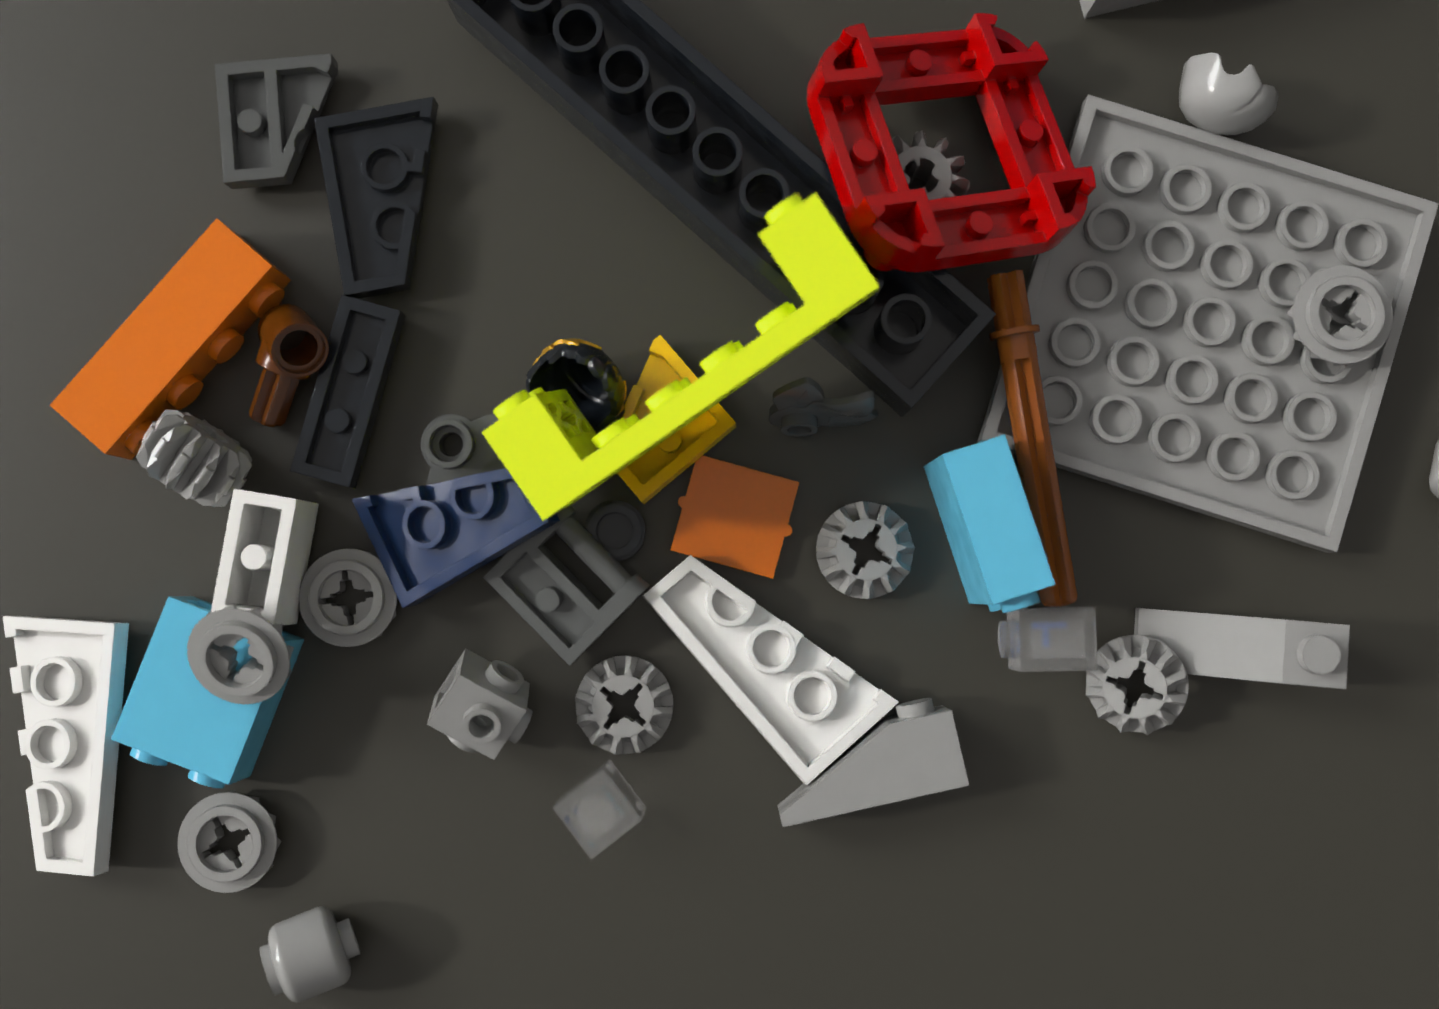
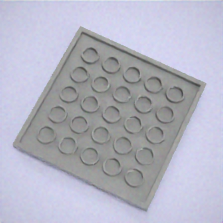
(1174, 331)

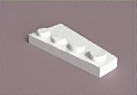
(779, 679)
(71, 705)

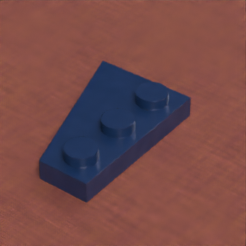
(447, 530)

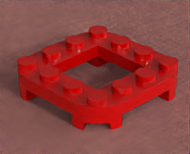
(901, 224)

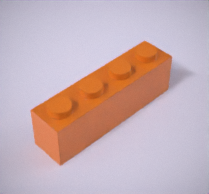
(172, 341)

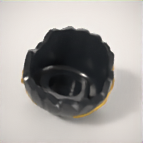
(585, 374)

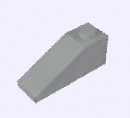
(1251, 646)
(890, 763)

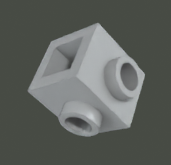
(481, 705)

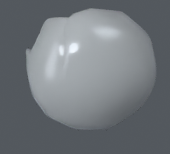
(1222, 100)

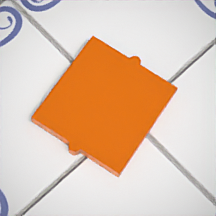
(735, 516)

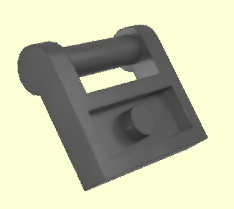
(554, 598)

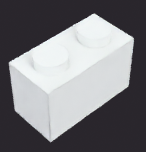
(265, 555)

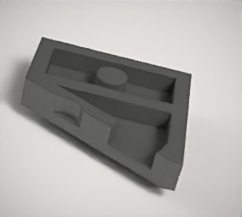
(269, 116)

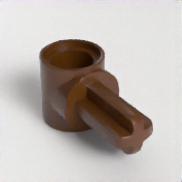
(284, 367)

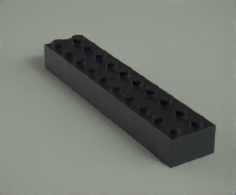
(719, 170)

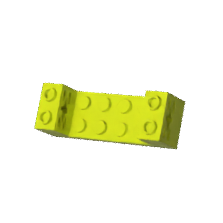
(562, 458)

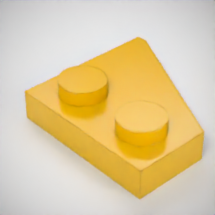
(678, 452)

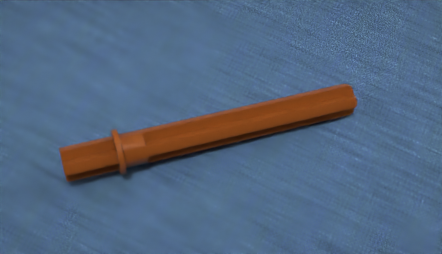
(1031, 428)

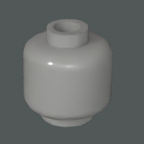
(309, 954)

